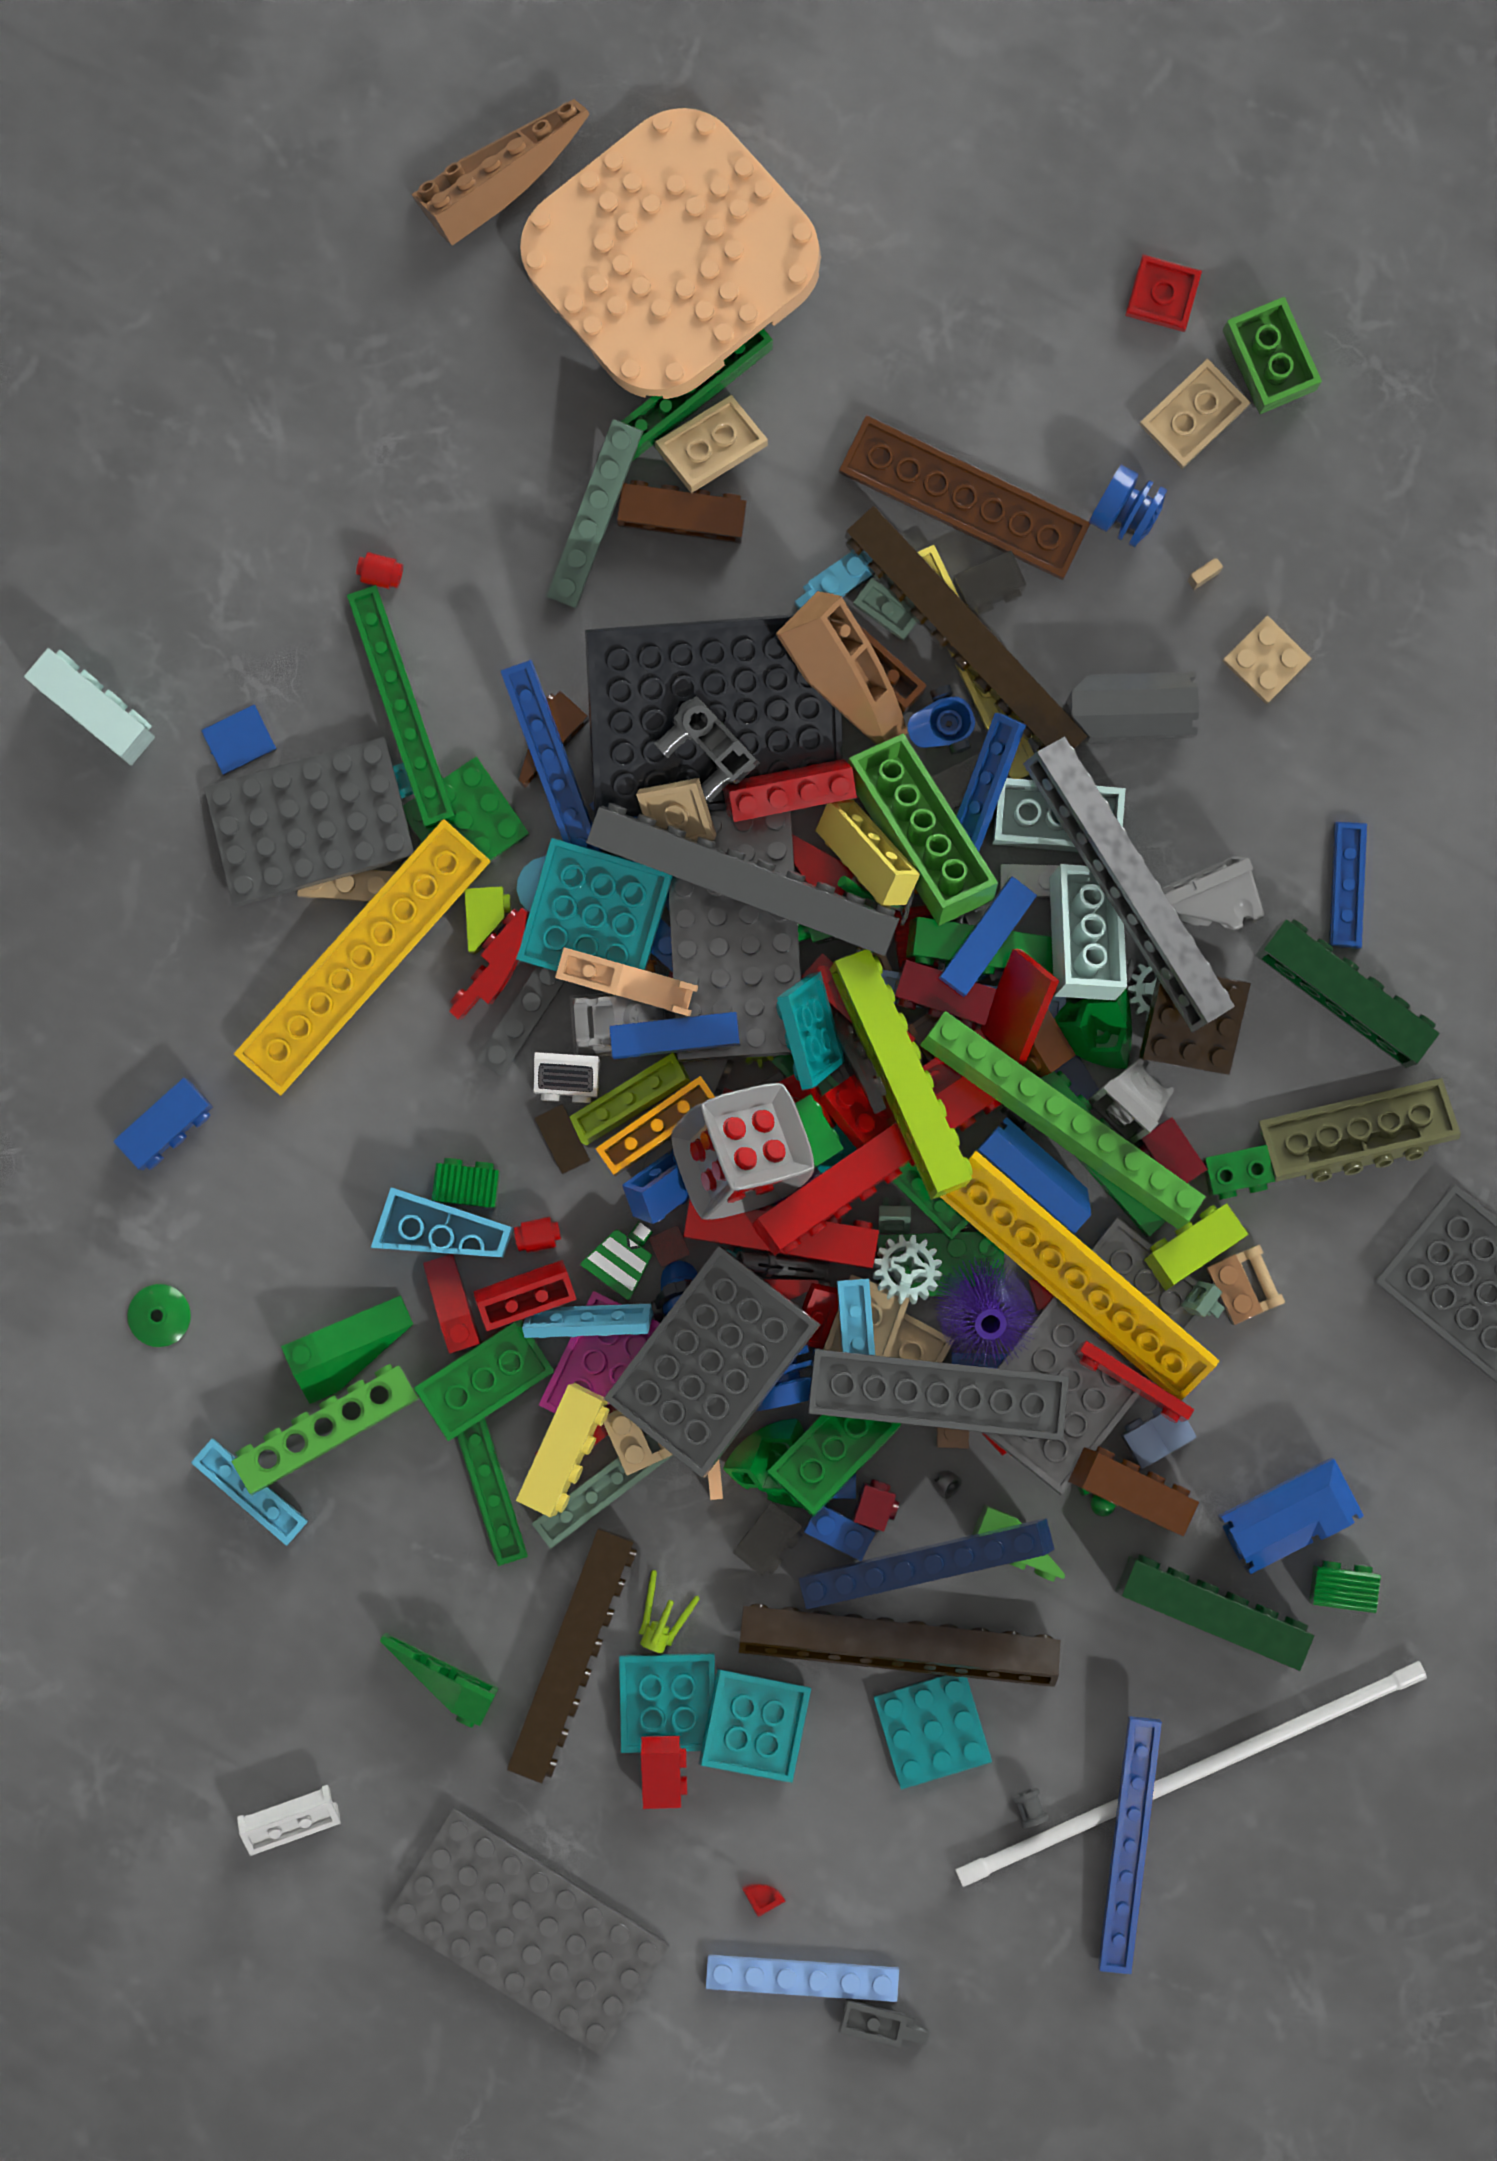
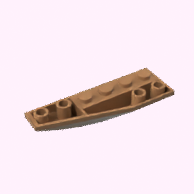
(496, 174)
(843, 666)

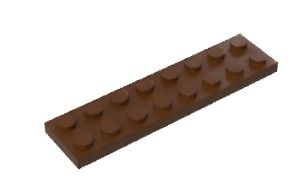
(964, 497)

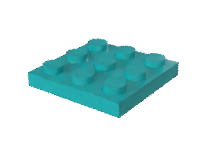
(810, 1030)
(665, 1698)
(754, 1726)
(932, 1729)

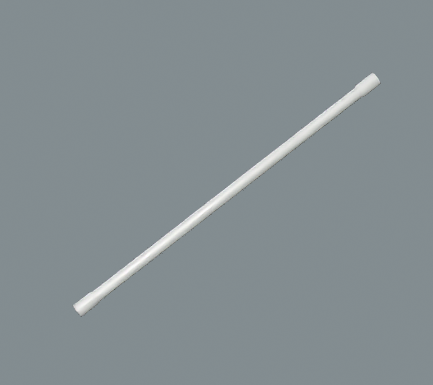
(1396, 1681)

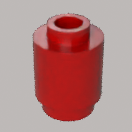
(379, 571)
(537, 1235)

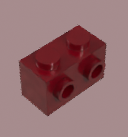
(875, 1505)

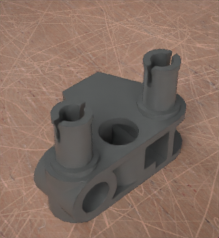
(715, 741)

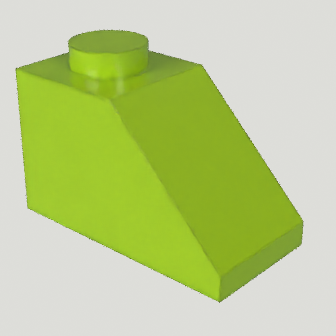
(484, 914)

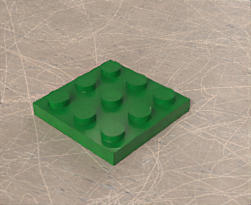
(479, 810)

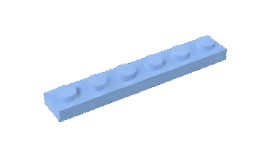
(802, 1978)

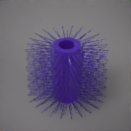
(985, 1312)

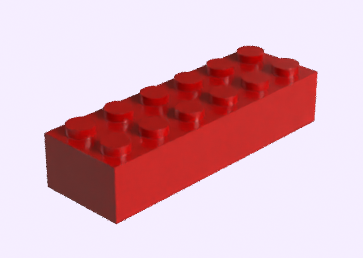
(834, 1244)

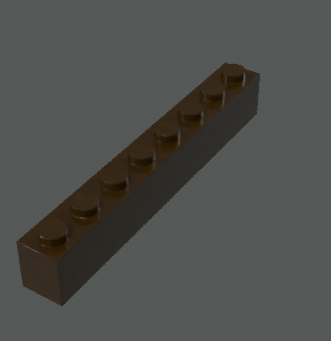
(570, 1655)

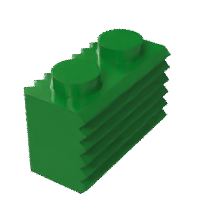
(466, 1184)
(1344, 1587)

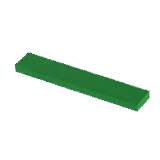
(492, 1493)

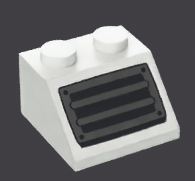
(566, 1076)

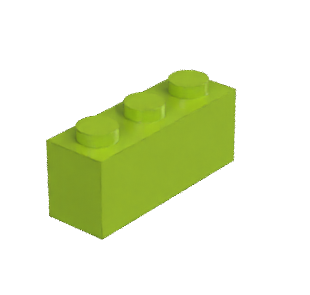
(1195, 1245)

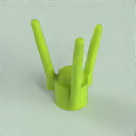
(656, 1635)

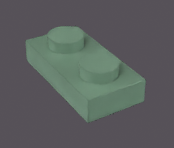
(885, 609)

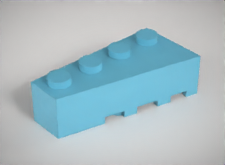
(428, 1226)

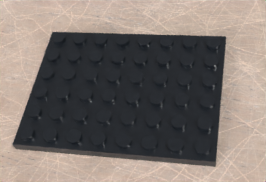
(734, 668)

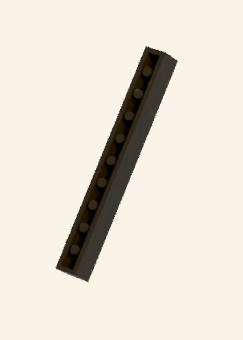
(960, 631)
(900, 1645)

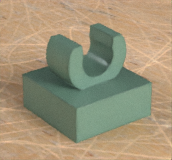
(894, 1218)
(1203, 1300)

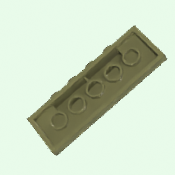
(1360, 1132)

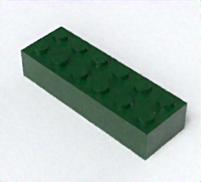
(1348, 993)
(1216, 1614)

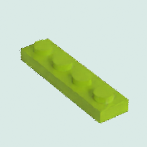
(629, 1099)

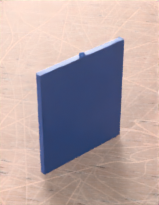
(238, 739)

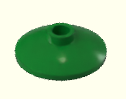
(175, 1315)

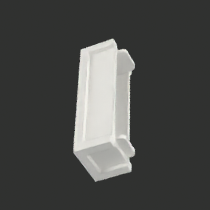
(288, 1821)

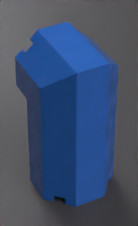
(1037, 1175)
(1291, 1514)

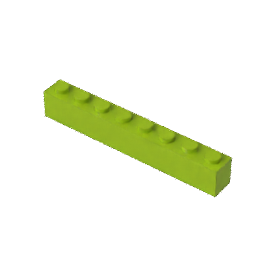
(899, 1068)

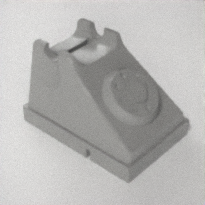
(1217, 894)
(596, 1012)
(1131, 1102)

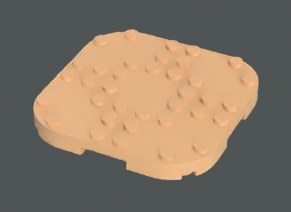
(670, 252)

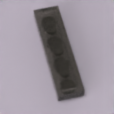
(862, 1069)

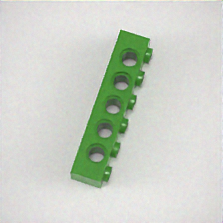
(257, 1478)

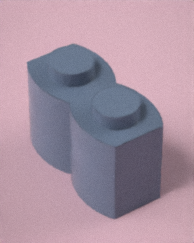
(1155, 1437)

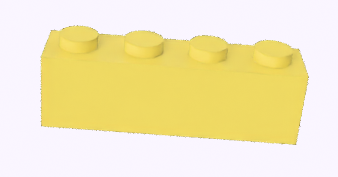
(867, 852)
(562, 1450)

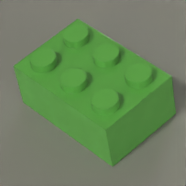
(1272, 355)

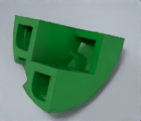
(1099, 1030)
(758, 1453)

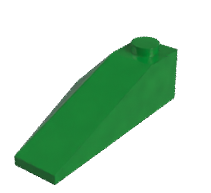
(337, 1353)
(454, 1688)

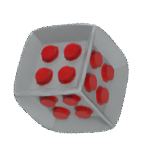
(742, 1151)

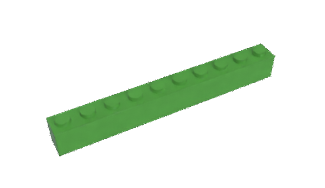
(1062, 1120)

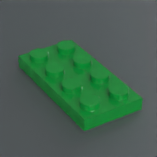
(951, 1253)
(483, 1380)
(828, 1458)

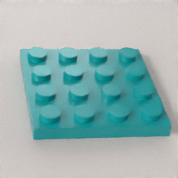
(593, 907)

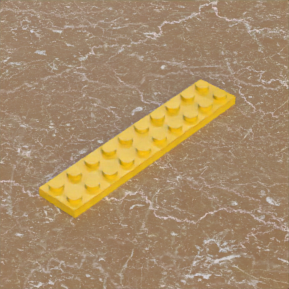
(362, 957)
(1081, 1279)

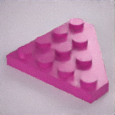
(593, 1360)

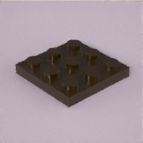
(1210, 1048)

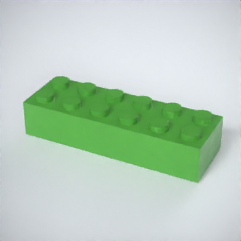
(923, 828)

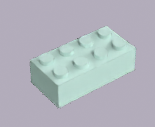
(85, 702)
(1027, 820)
(1085, 937)

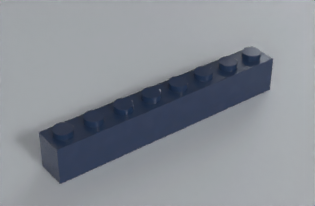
(927, 1563)

